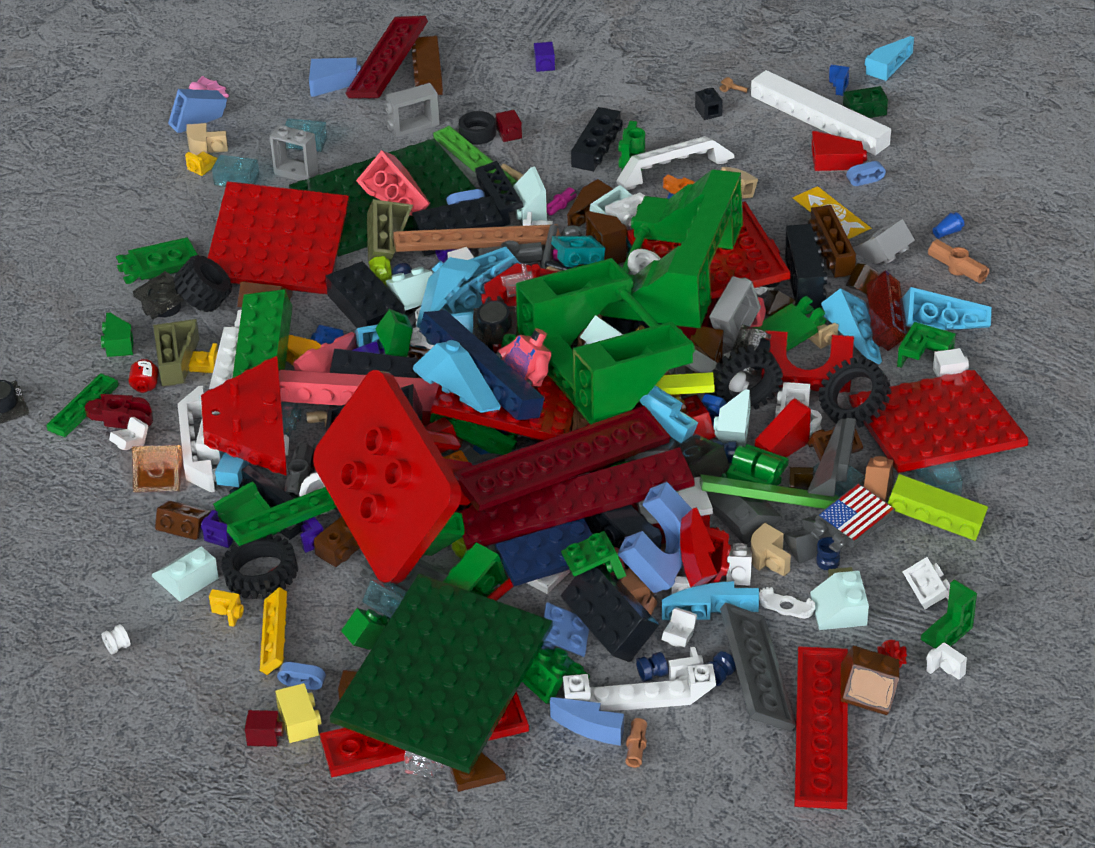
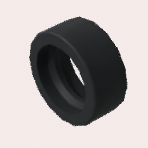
(477, 118)

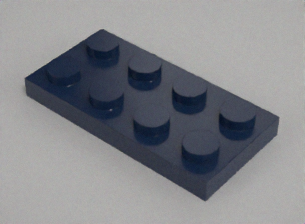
(540, 552)

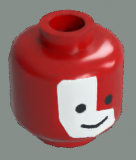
(143, 375)

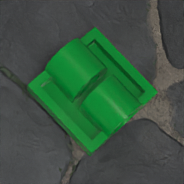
(632, 143)
(756, 465)

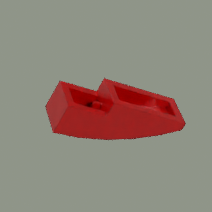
(696, 549)

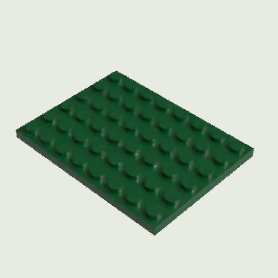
(426, 163)
(442, 673)

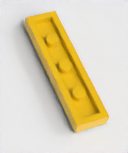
(273, 631)

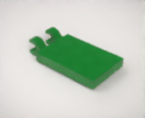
(155, 259)
(793, 320)

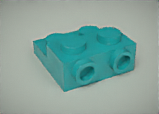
(578, 250)

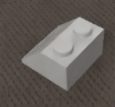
(885, 243)

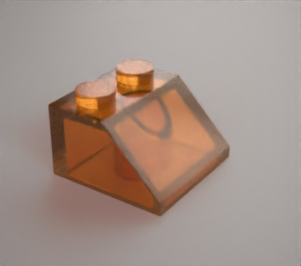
(157, 468)

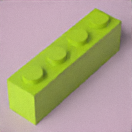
(937, 507)

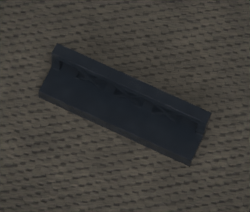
(485, 182)
(270, 493)

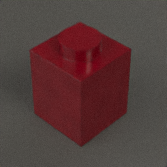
(508, 125)
(263, 728)

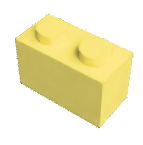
(298, 713)

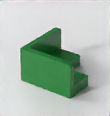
(921, 338)
(956, 621)

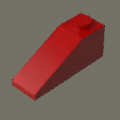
(698, 412)

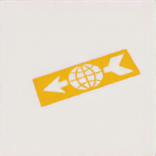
(817, 197)

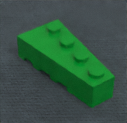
(477, 571)

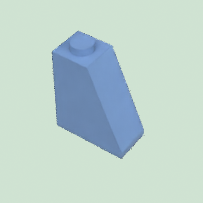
(331, 74)
(196, 108)

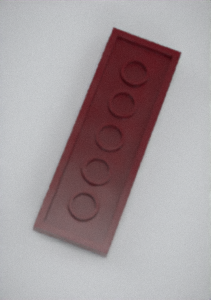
(386, 57)

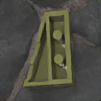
(382, 221)
(174, 349)

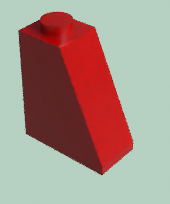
(836, 152)
(787, 431)

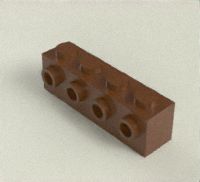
(427, 63)
(833, 241)
(335, 543)

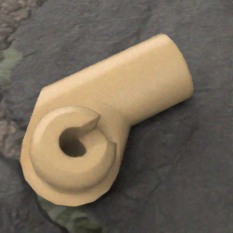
(317, 416)

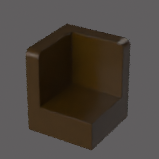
(861, 276)
(776, 301)
(800, 477)

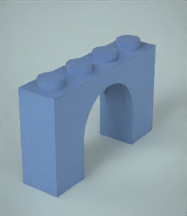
(642, 556)

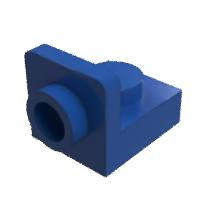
(839, 77)
(326, 334)
(713, 405)

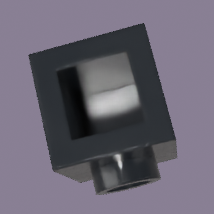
(708, 103)

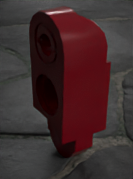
(118, 409)

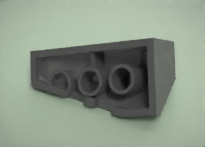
(743, 514)

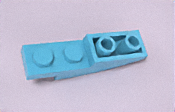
(710, 598)

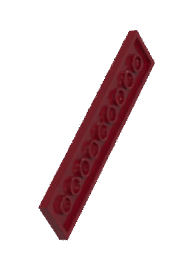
(561, 458)
(576, 498)

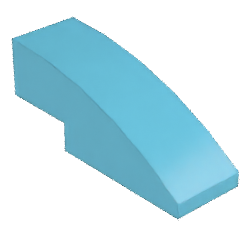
(667, 412)
(230, 470)

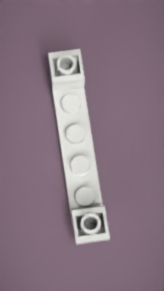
(632, 176)
(196, 471)
(643, 695)

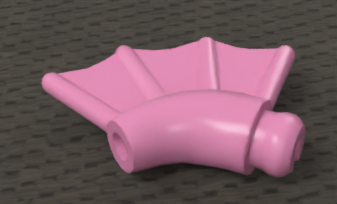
(206, 84)

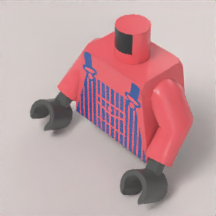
(528, 357)

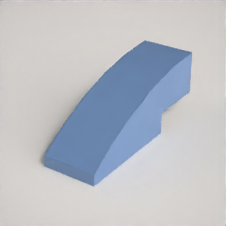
(588, 720)

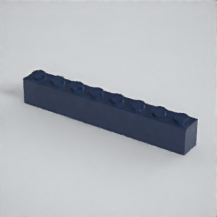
(507, 386)

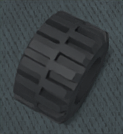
(203, 283)

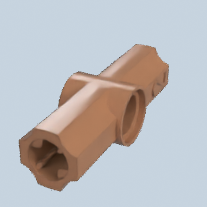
(958, 261)

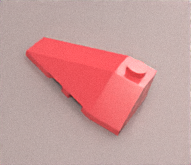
(391, 182)
(321, 359)

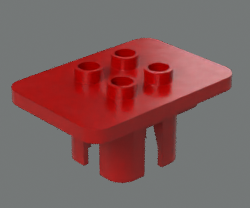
(389, 476)

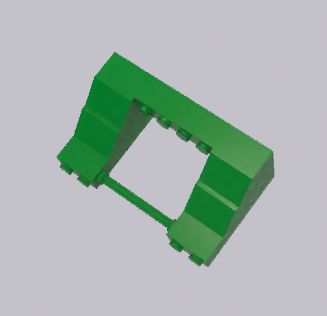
(701, 219)
(606, 374)

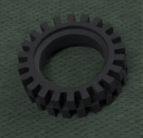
(741, 361)
(855, 369)
(265, 582)

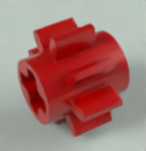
(893, 649)

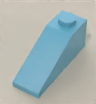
(889, 58)

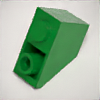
(395, 333)
(117, 336)
(364, 628)

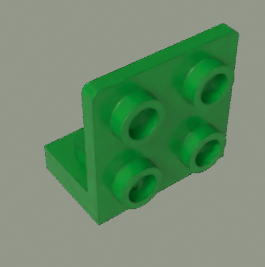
(592, 553)
(547, 672)

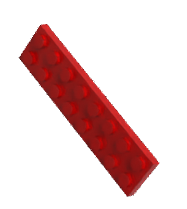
(821, 730)
(353, 752)

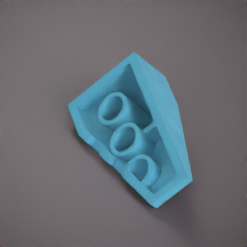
(445, 282)
(943, 311)

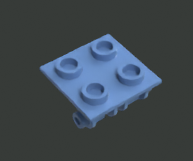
(567, 630)

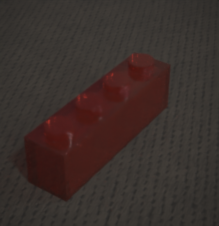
(886, 311)

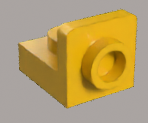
(200, 163)
(204, 361)
(226, 604)

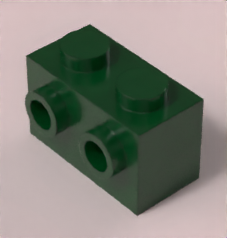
(867, 102)

